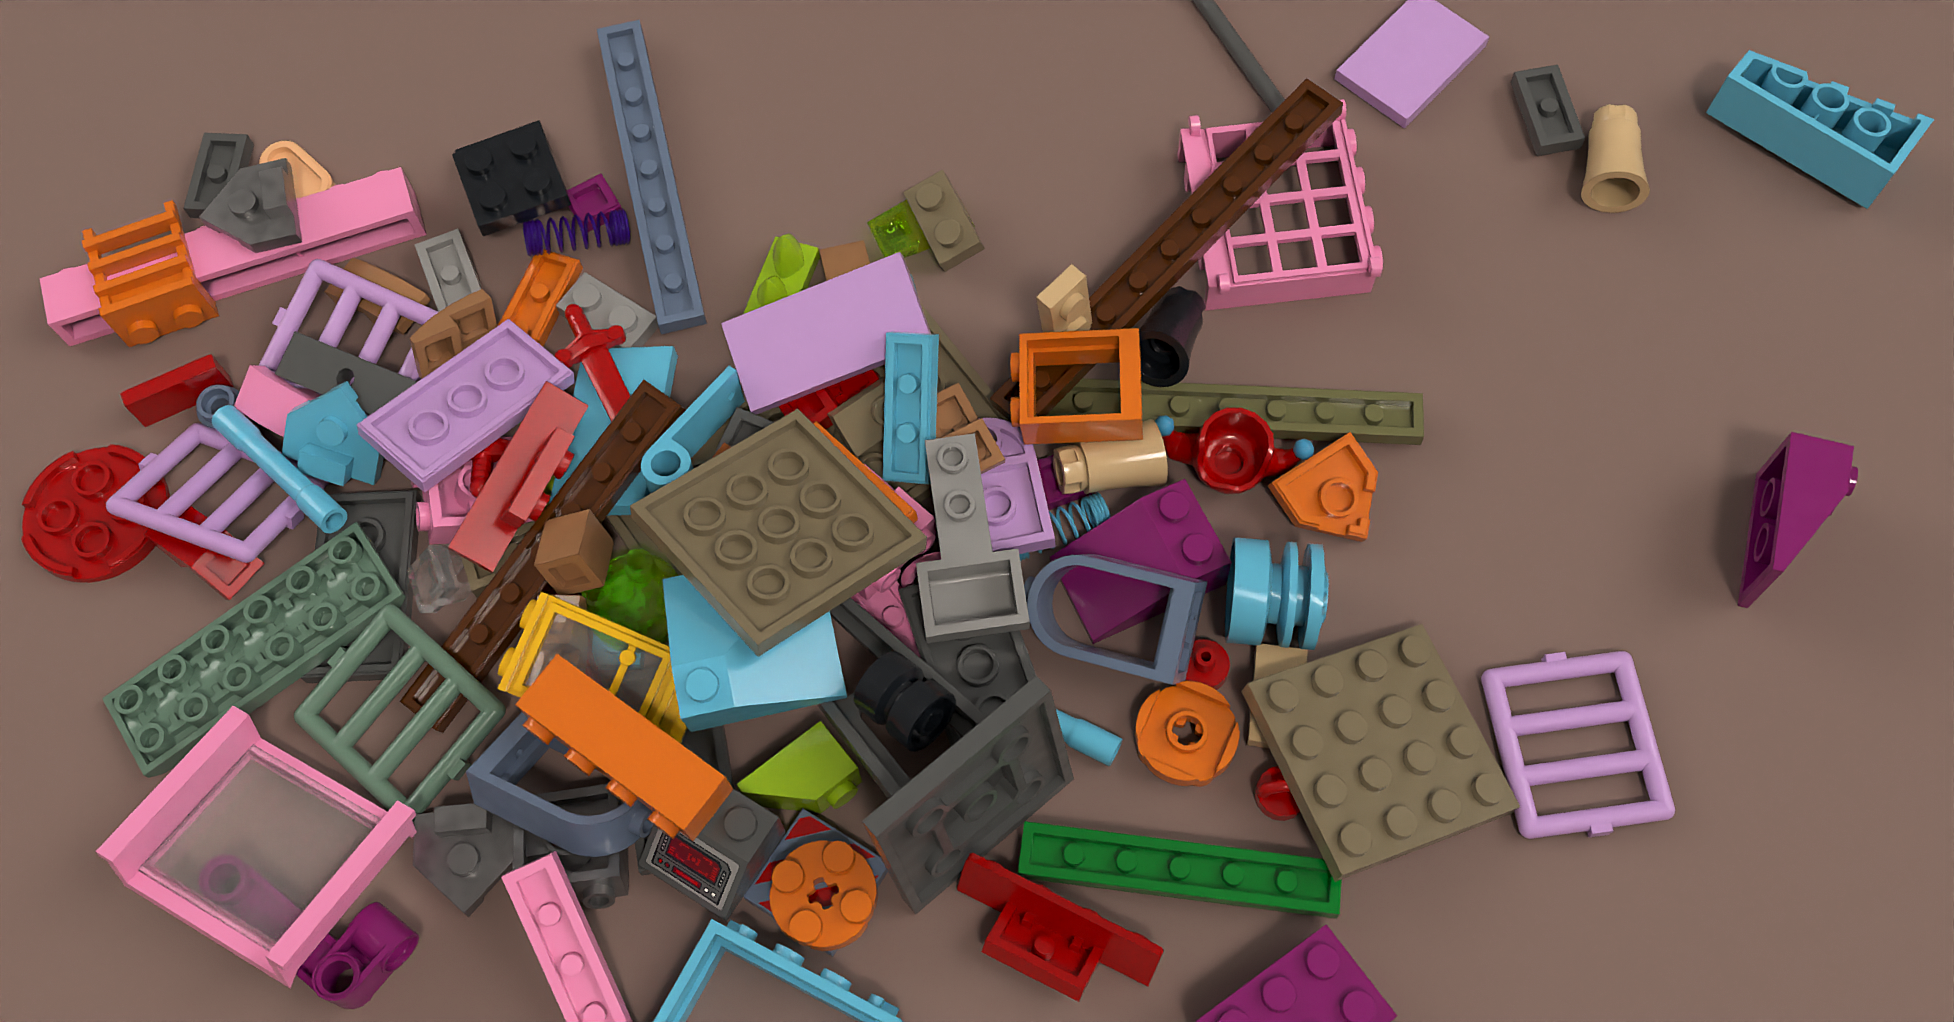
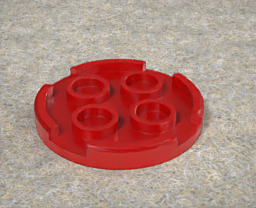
(68, 518)

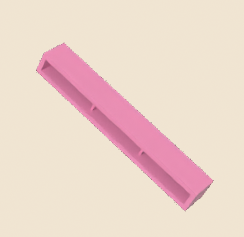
(333, 227)

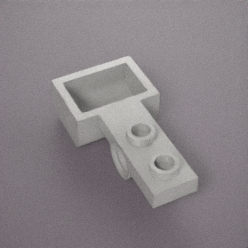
(970, 586)

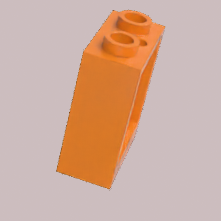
(1070, 349)

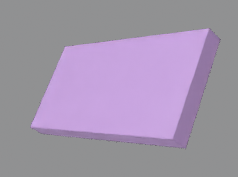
(823, 333)
(463, 405)

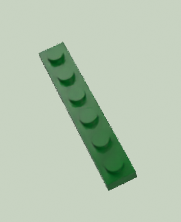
(1179, 869)

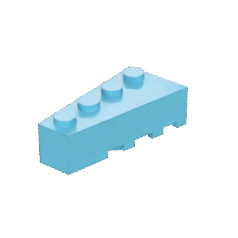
(1817, 125)

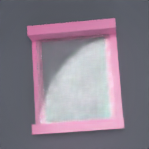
(254, 847)

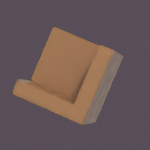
(574, 553)

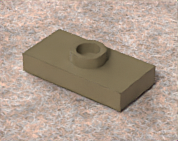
(861, 418)

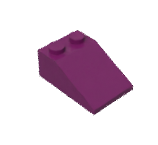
(1790, 503)
(1155, 531)

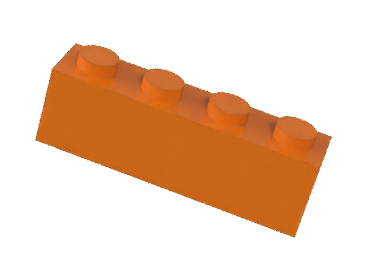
(625, 748)

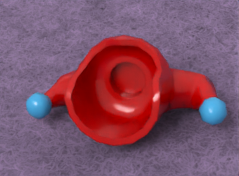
(1231, 450)

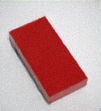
(174, 390)

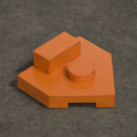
(1330, 491)

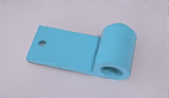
(673, 451)

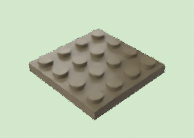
(778, 530)
(1379, 751)

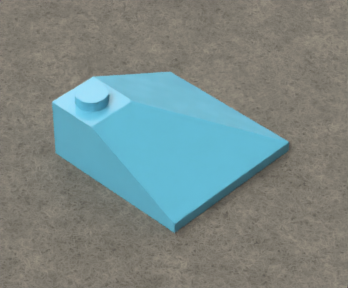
(726, 682)

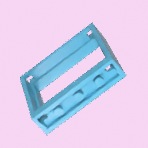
(780, 963)

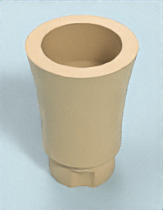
(1615, 165)
(1112, 463)

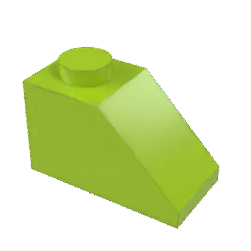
(805, 775)

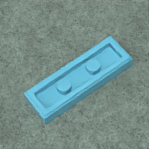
(909, 405)

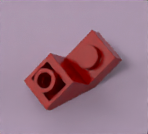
(218, 571)

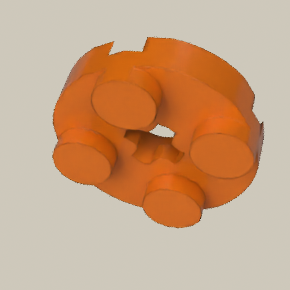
(1191, 763)
(796, 880)

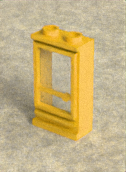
(611, 654)

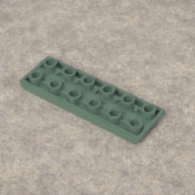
(253, 650)

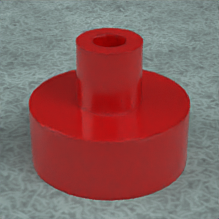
(1208, 664)

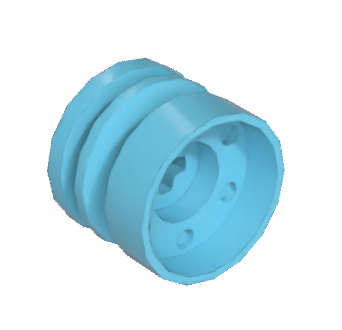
(1275, 593)

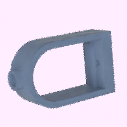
(1177, 627)
(494, 788)

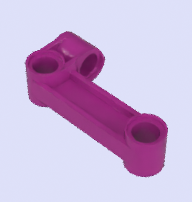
(371, 946)

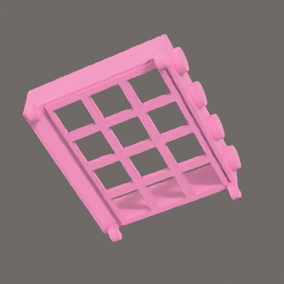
(1224, 286)

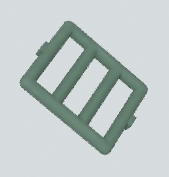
(457, 680)

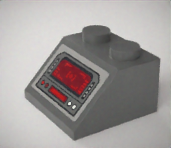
(721, 859)

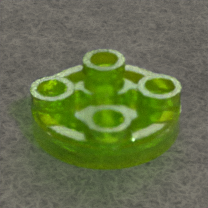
(634, 593)

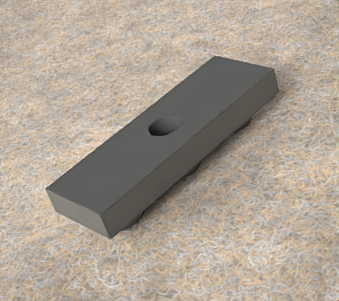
(325, 367)

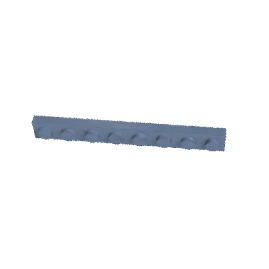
(651, 178)

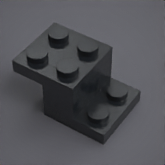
(511, 178)

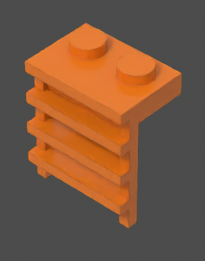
(153, 298)

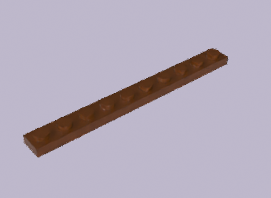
(1191, 231)

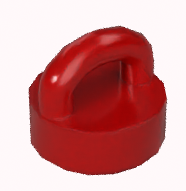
(1275, 797)

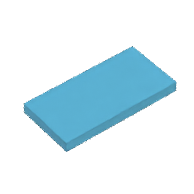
(634, 364)

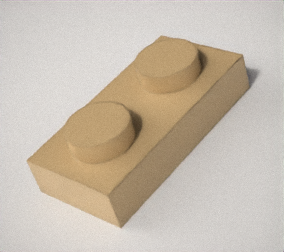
(1065, 303)

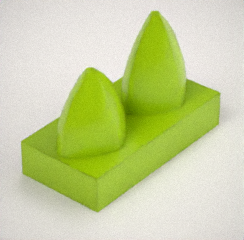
(784, 272)

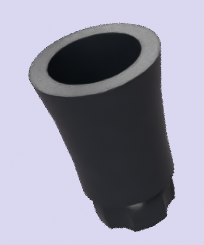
(1170, 337)

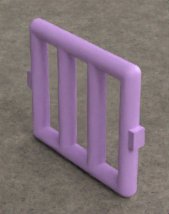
(354, 290)
(209, 533)
(1631, 709)

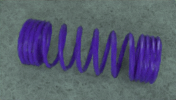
(617, 231)

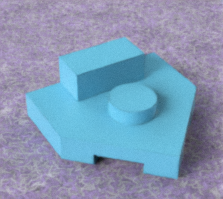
(326, 439)

